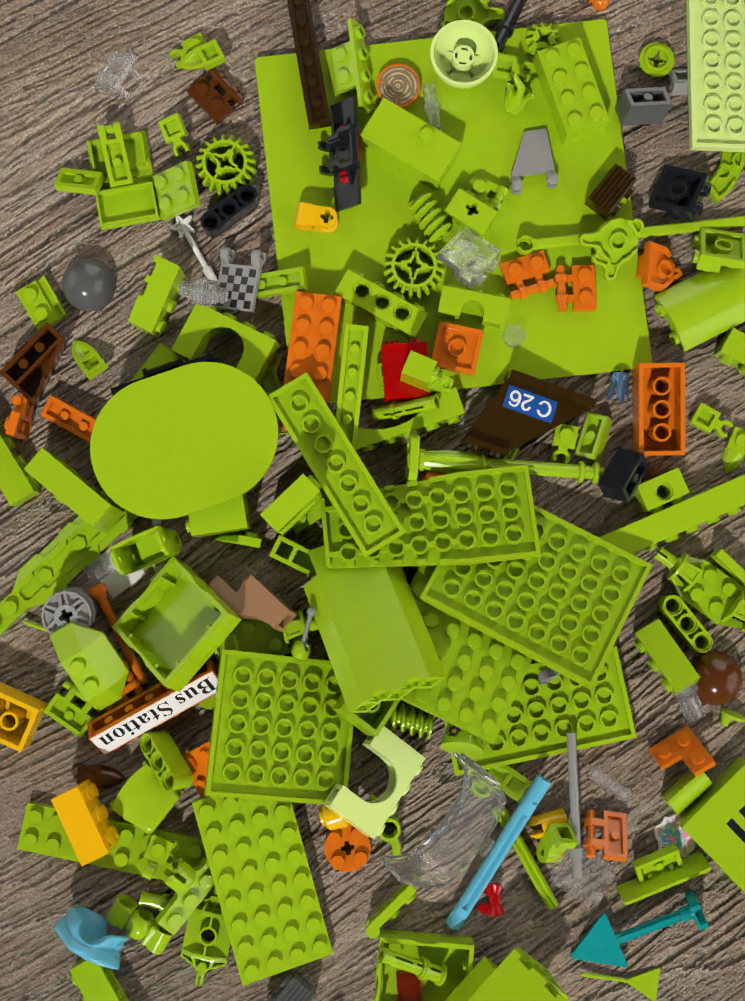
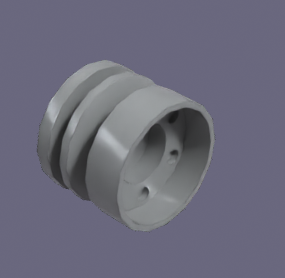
(66, 600)

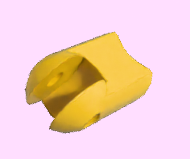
(545, 819)

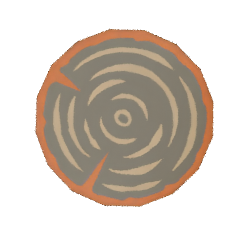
(399, 85)

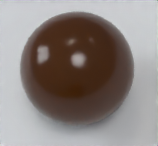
(719, 677)

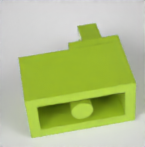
(424, 374)

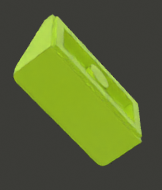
(593, 437)

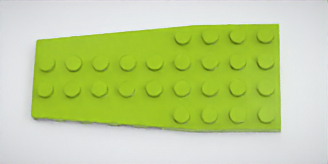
(447, 522)

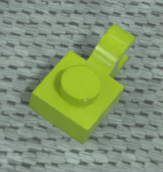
(157, 853)

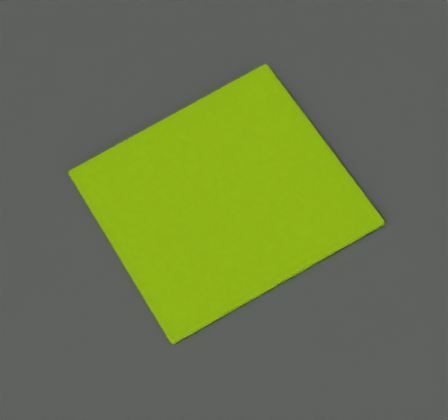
(490, 138)

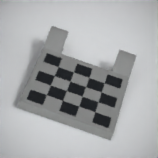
(240, 280)

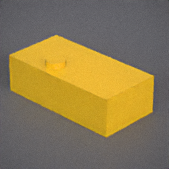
(19, 717)

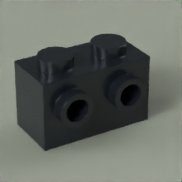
(623, 475)

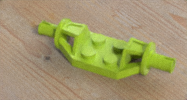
(705, 588)
(261, 637)

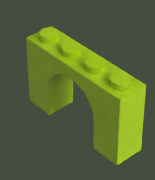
(206, 323)
(293, 504)

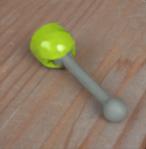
(302, 648)

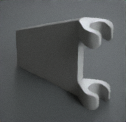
(532, 159)

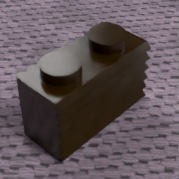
(610, 191)

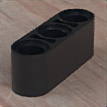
(233, 200)

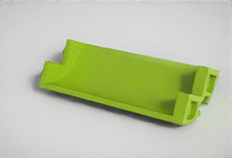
(703, 306)

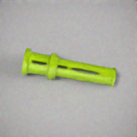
(420, 967)

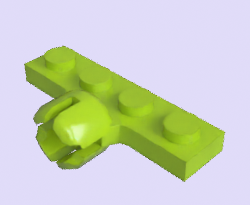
(190, 888)

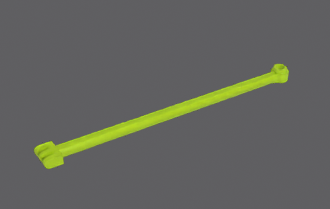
(648, 231)

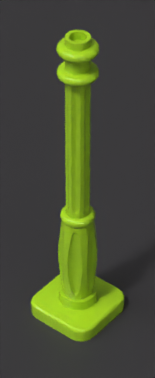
(457, 461)

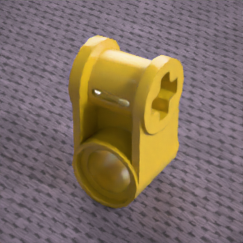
(312, 217)

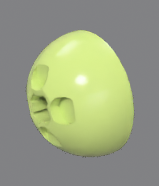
(465, 44)

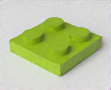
(176, 190)

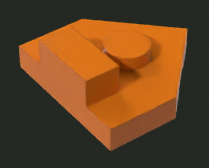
(656, 267)

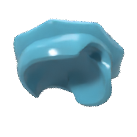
(87, 937)

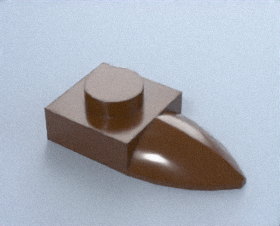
(100, 775)

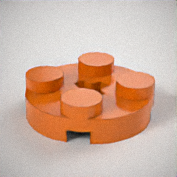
(339, 858)

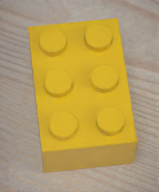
(86, 822)

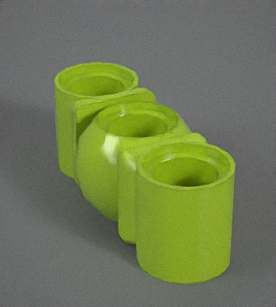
(138, 924)

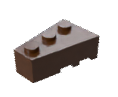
(35, 363)

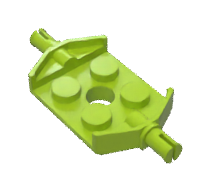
(196, 950)

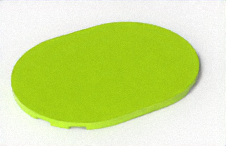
(184, 440)

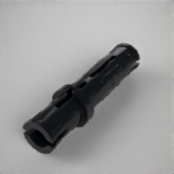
(506, 28)

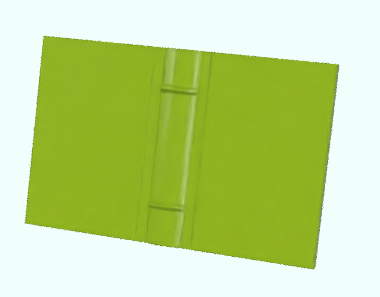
(130, 203)

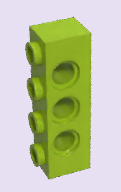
(387, 316)

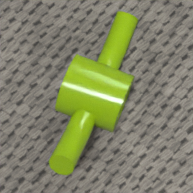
(391, 837)

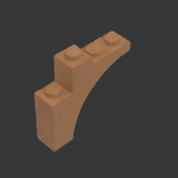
(254, 601)

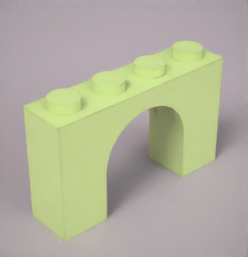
(369, 816)

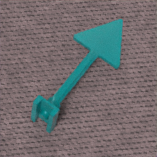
(603, 945)

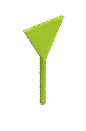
(645, 982)

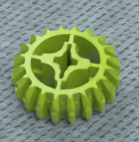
(233, 149)
(405, 268)

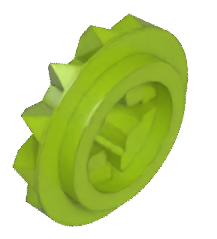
(533, 36)
(665, 57)

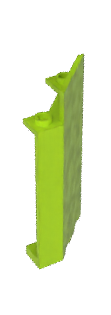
(371, 633)

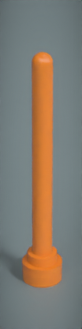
(99, 594)

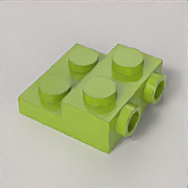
(717, 249)

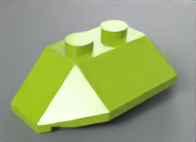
(91, 663)

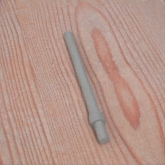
(578, 852)

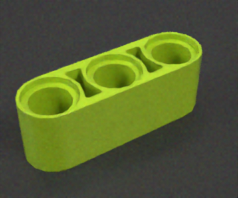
(692, 631)
(166, 760)

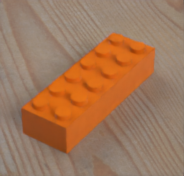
(313, 341)

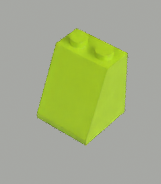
(220, 519)

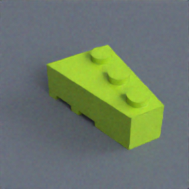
(158, 297)

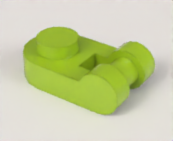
(481, 189)

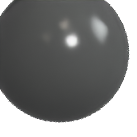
(88, 284)

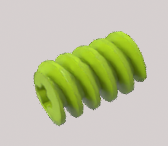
(429, 218)
(411, 720)

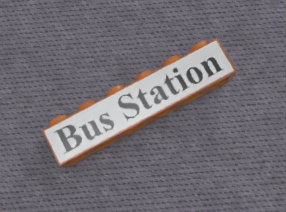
(150, 710)

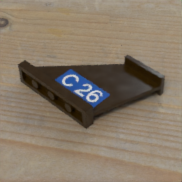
(521, 412)

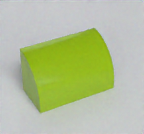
(685, 791)

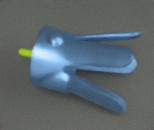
(620, 381)

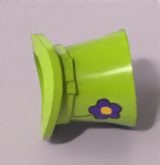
(461, 742)

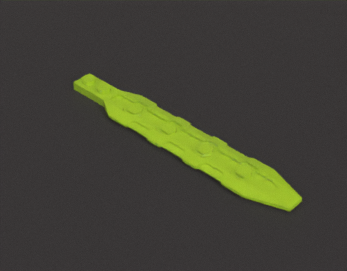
(58, 564)

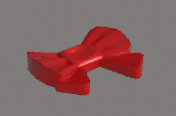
(494, 907)

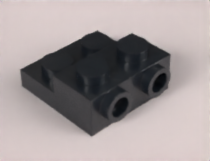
(680, 192)

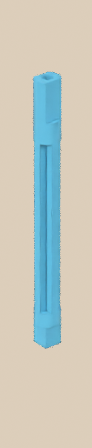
(498, 852)

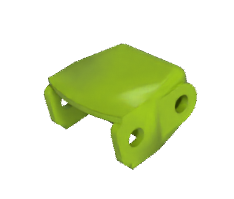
(145, 549)
(144, 800)

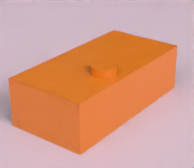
(659, 408)

